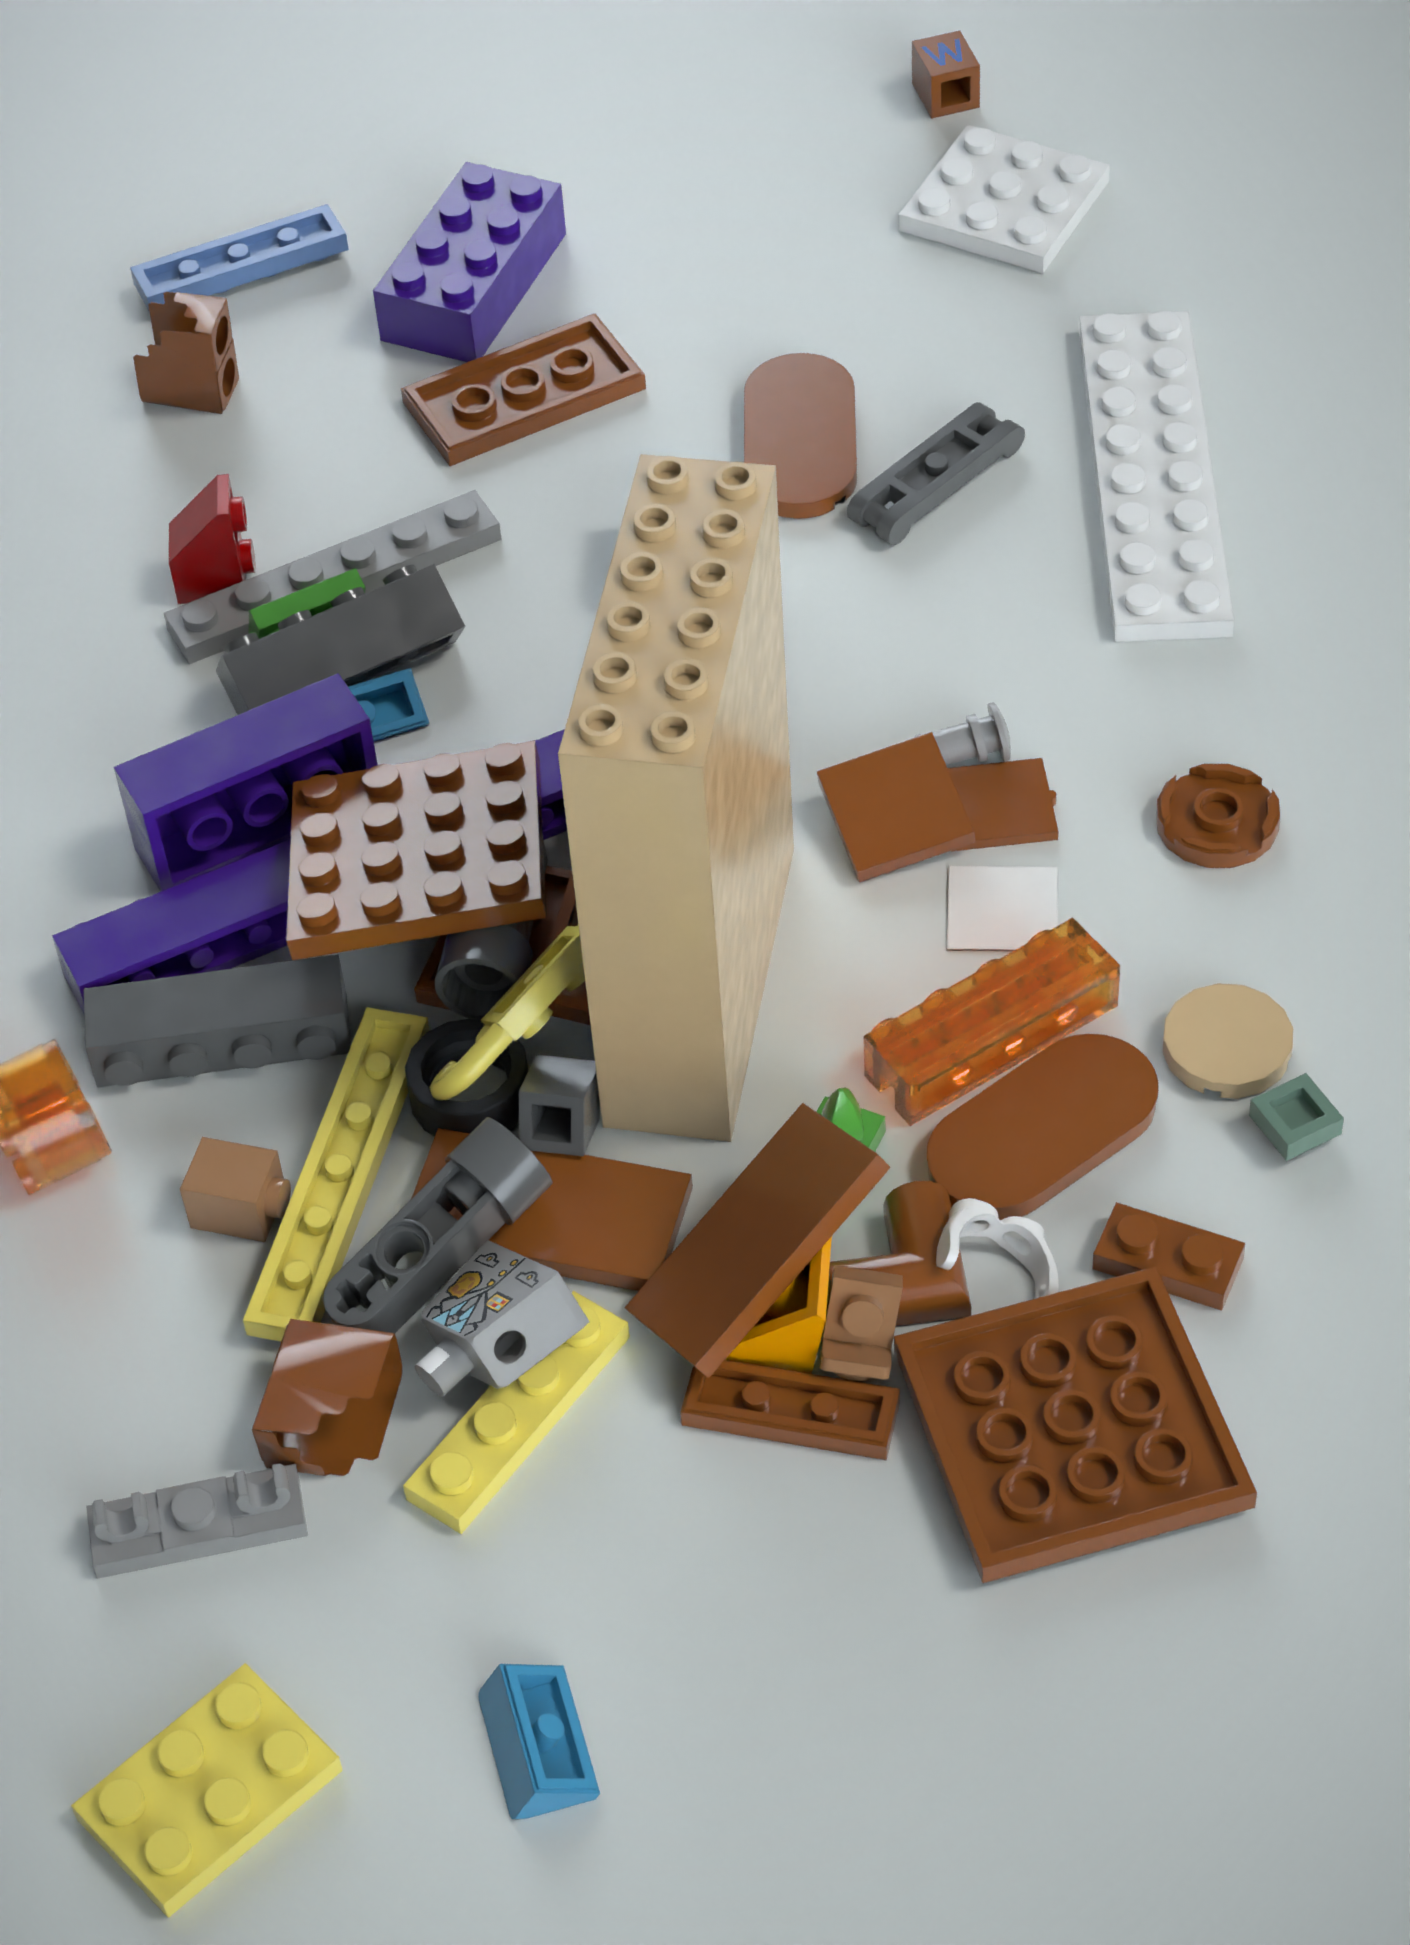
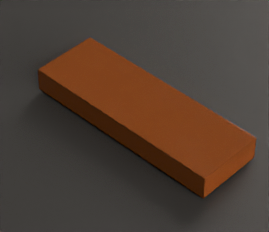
(793, 1408)

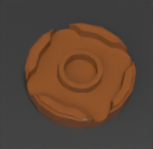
(1218, 816)

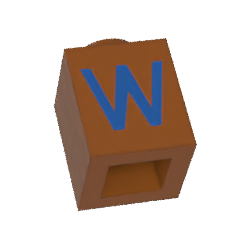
(945, 74)

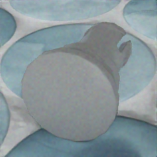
(975, 738)

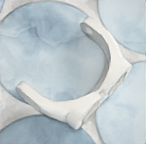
(1030, 1252)

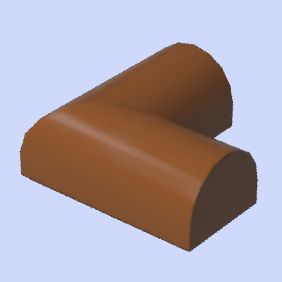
(914, 1225)

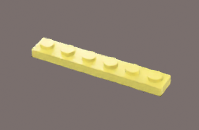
(336, 1175)

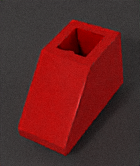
(208, 543)

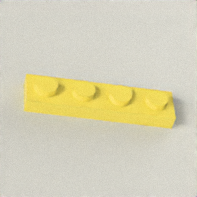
(511, 1422)

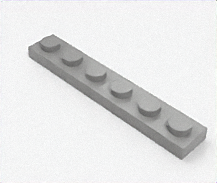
(417, 540)

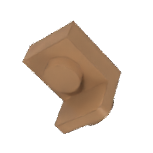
(860, 1323)

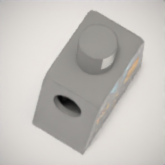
(496, 1320)

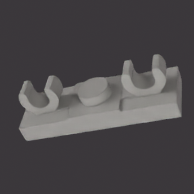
(196, 1520)

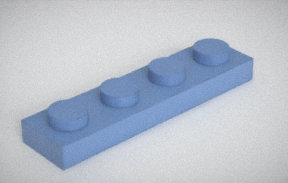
(243, 256)

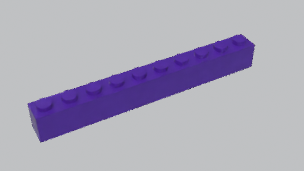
(220, 915)

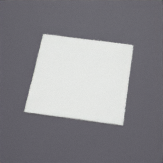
(1000, 905)

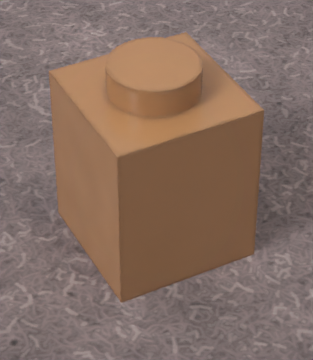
(234, 1189)

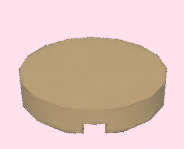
(1228, 1040)

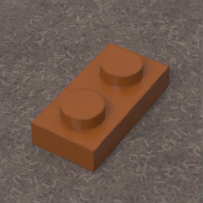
(1188, 1258)

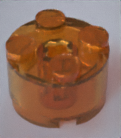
(46, 1118)

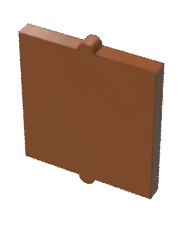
(1007, 802)

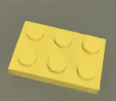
(206, 1789)

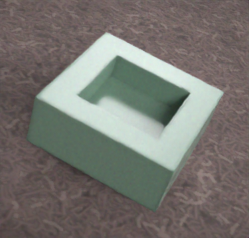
(1296, 1116)

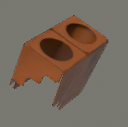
(192, 354)
(328, 1397)

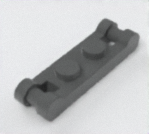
(934, 471)

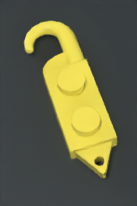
(518, 1013)

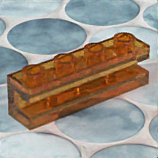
(991, 1020)

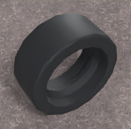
(448, 1044)

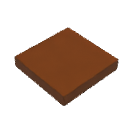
(895, 807)

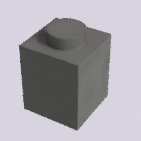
(559, 1105)

